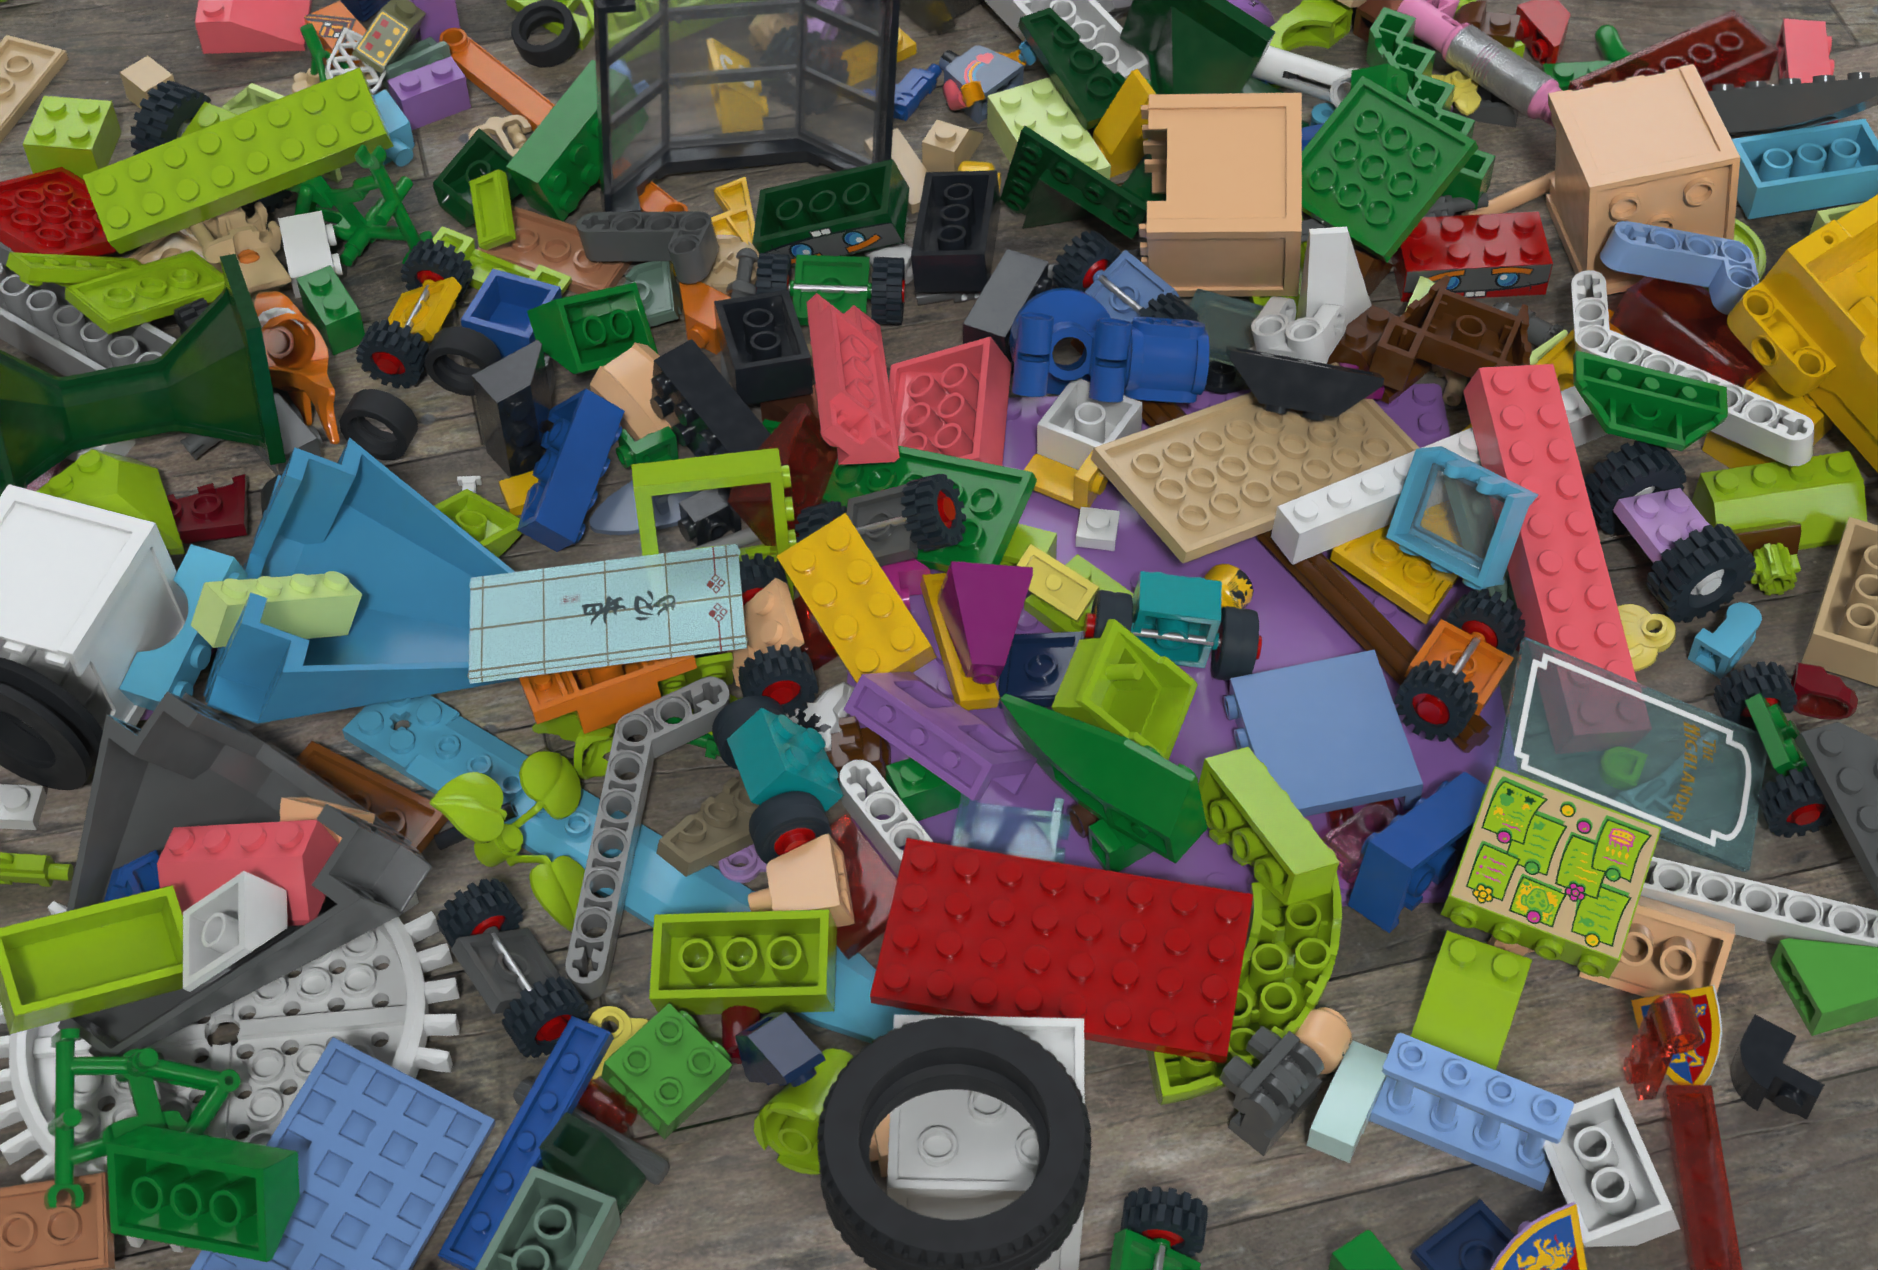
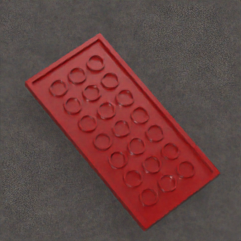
(1050, 939)

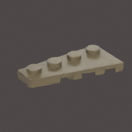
(712, 832)

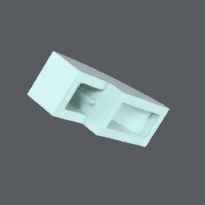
(1348, 1102)

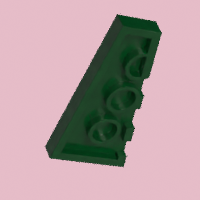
(1073, 67)

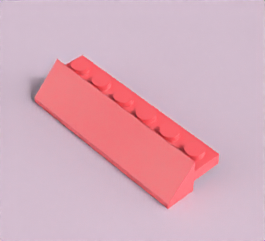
(851, 384)

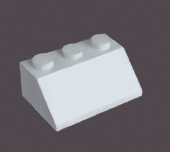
(1610, 1175)

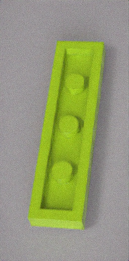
(64, 269)

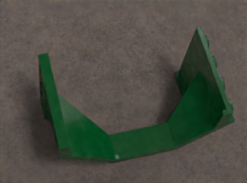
(1188, 51)
(204, 385)

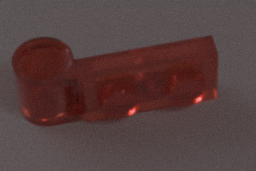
(1665, 1031)

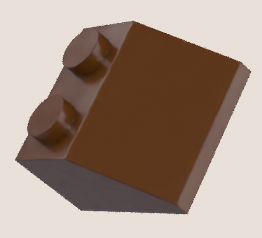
(1360, 343)

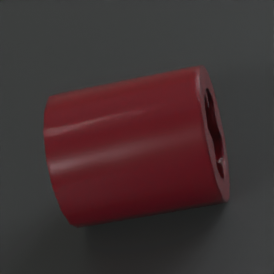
(734, 1021)

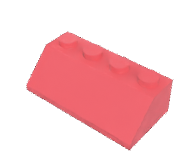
(280, 852)

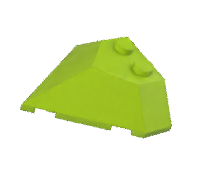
(118, 486)

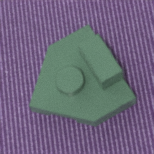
(657, 290)

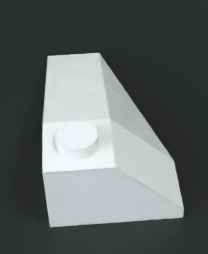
(1332, 274)

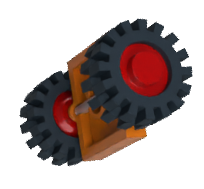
(1460, 665)

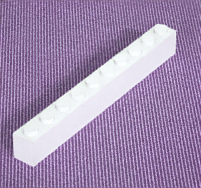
(1370, 497)

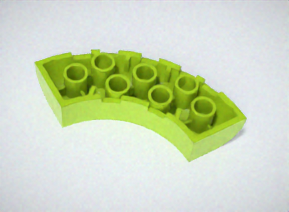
(1280, 983)

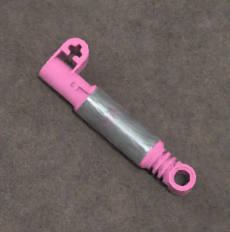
(1482, 57)

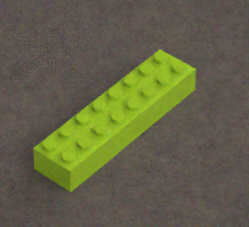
(236, 161)

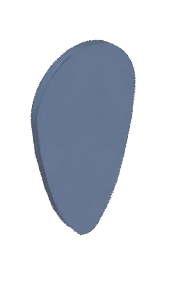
(619, 514)

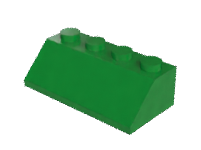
(201, 1191)

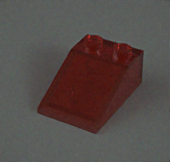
(810, 468)

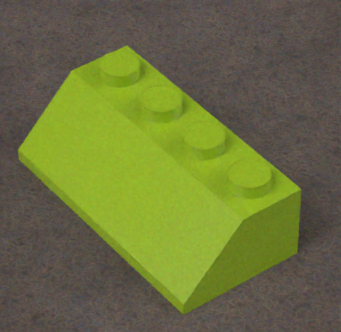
(1813, 494)

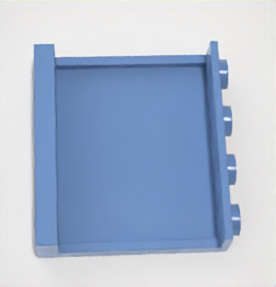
(1326, 733)

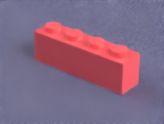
(1804, 51)

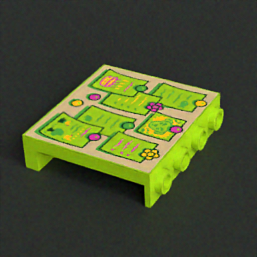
(1552, 873)

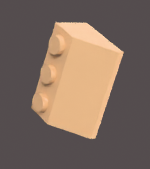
(1670, 951)

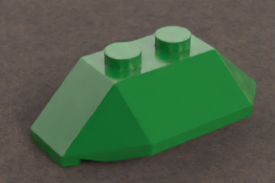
(1648, 402)

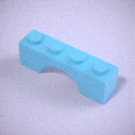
(181, 660)

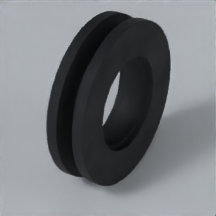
(62, 733)

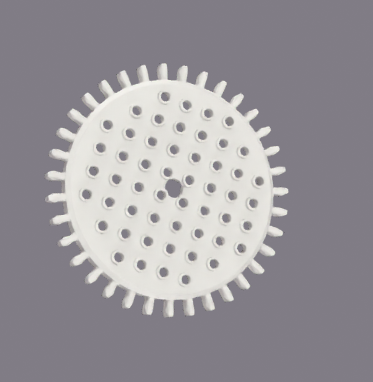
(268, 1034)

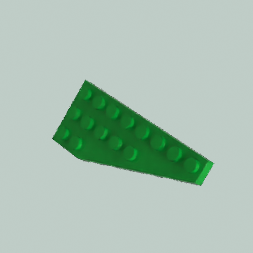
(990, 494)

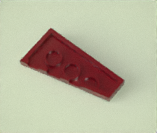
(212, 512)

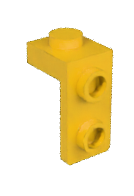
(1067, 484)

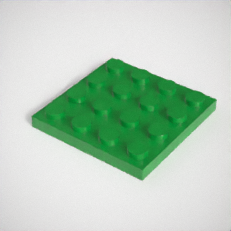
(1379, 167)

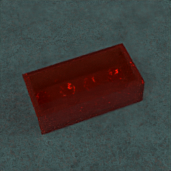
(1686, 326)

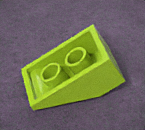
(1471, 999)

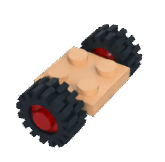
(772, 660)

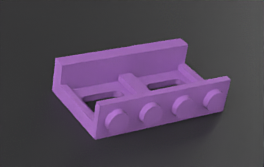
(939, 733)

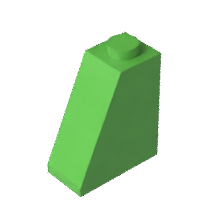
(1828, 981)

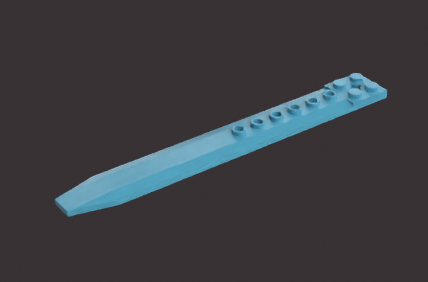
(447, 745)

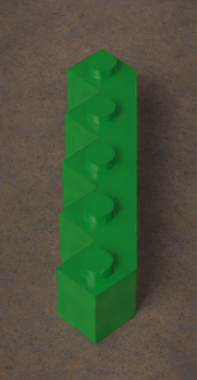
(1392, 43)

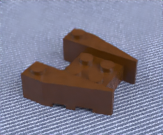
(1450, 334)

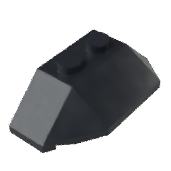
(1302, 384)

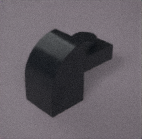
(1761, 1073)

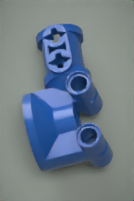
(1145, 358)

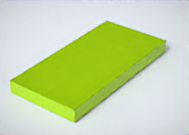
(146, 291)

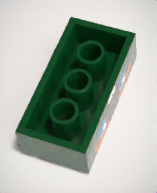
(834, 213)

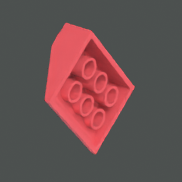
(251, 25)
(953, 401)

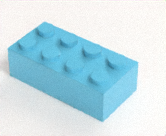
(1807, 168)

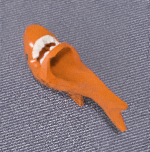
(297, 359)

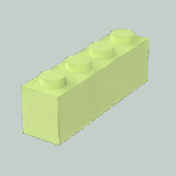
(295, 604)

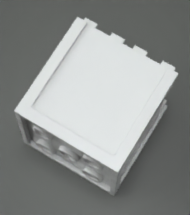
(83, 595)
(972, 1153)

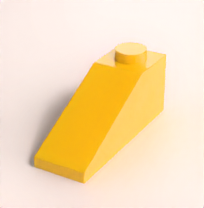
(1120, 129)

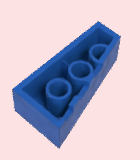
(570, 469)
(1415, 851)

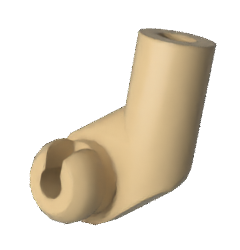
(1455, 385)

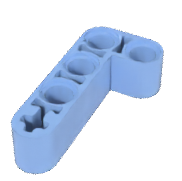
(1683, 257)

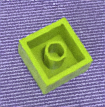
(72, 135)

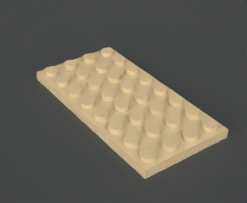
(1231, 465)

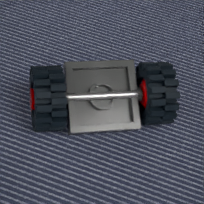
(897, 519)
(510, 966)

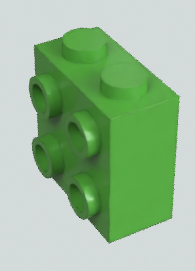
(667, 1070)

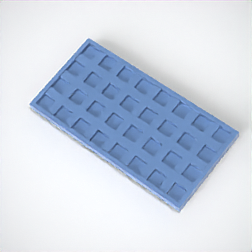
(372, 1163)

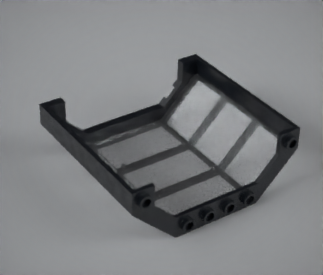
(740, 87)

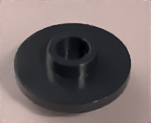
(1223, 378)

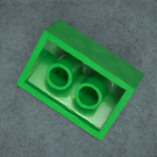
(591, 327)

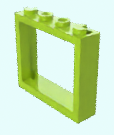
(714, 473)

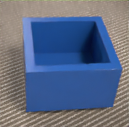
(502, 308)

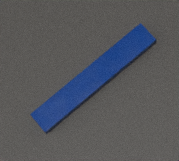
(552, 1094)

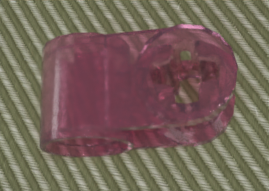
(1350, 836)

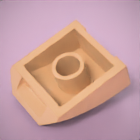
(629, 387)

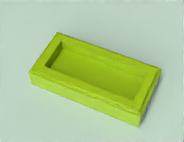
(492, 210)

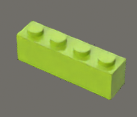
(1264, 827)

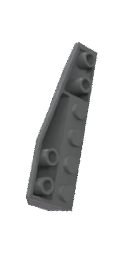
(1792, 104)

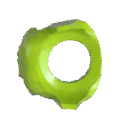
(597, 743)

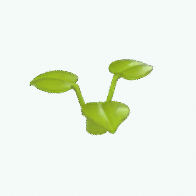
(474, 808)

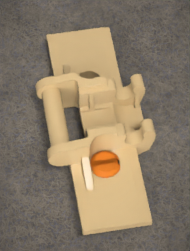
(250, 242)

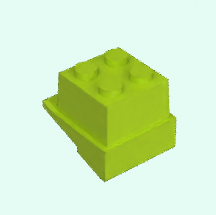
(1126, 689)

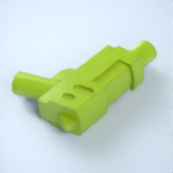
(32, 869)

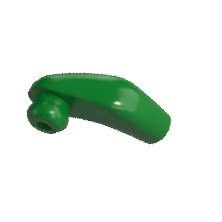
(1610, 44)

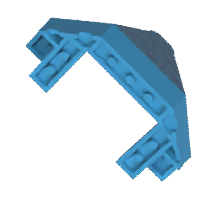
(393, 550)

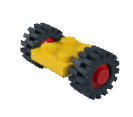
(399, 344)

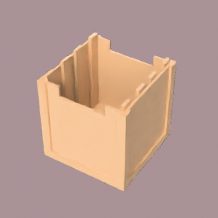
(1639, 155)
(1229, 192)

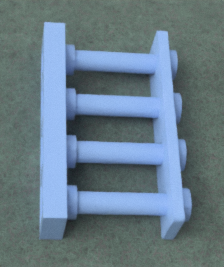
(1463, 1131)

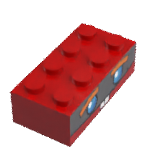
(1479, 252)

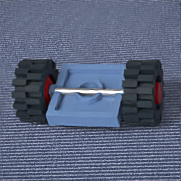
(1117, 280)

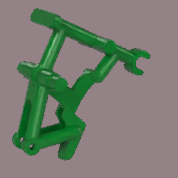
(350, 223)
(140, 1070)

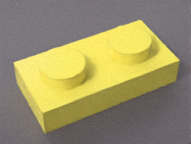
(1058, 584)

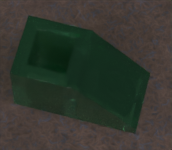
(590, 1159)

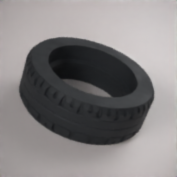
(955, 1056)

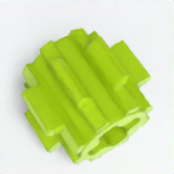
(1775, 569)

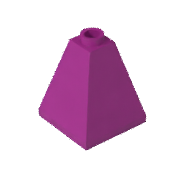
(982, 614)

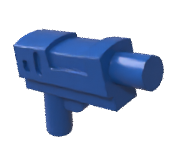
(914, 89)

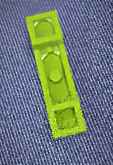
(483, 262)

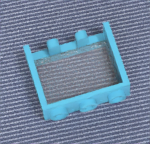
(1459, 516)

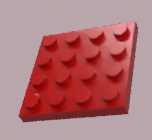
(51, 215)

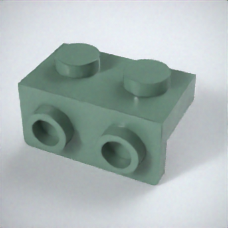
(415, 57)

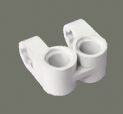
(1304, 338)

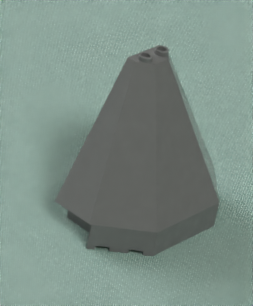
(211, 771)

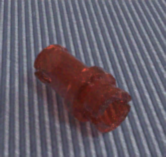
(608, 1107)

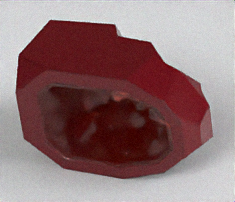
(1822, 693)

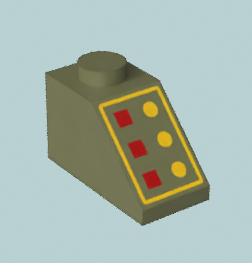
(389, 34)

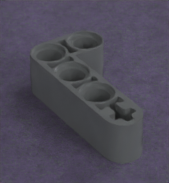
(677, 237)

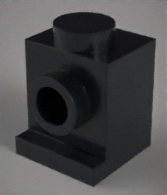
(707, 516)

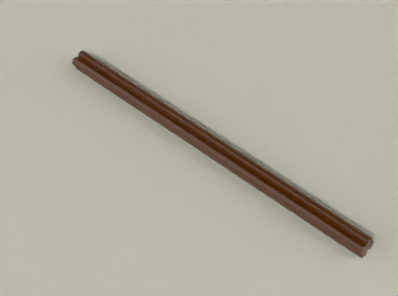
(1338, 597)

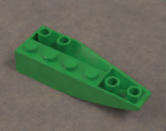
(1113, 777)

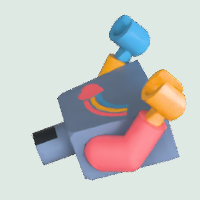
(980, 74)

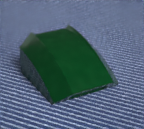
(475, 159)

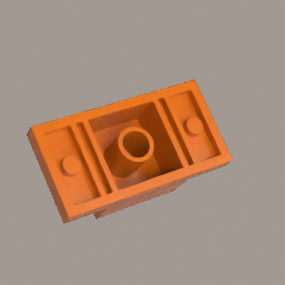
(600, 693)

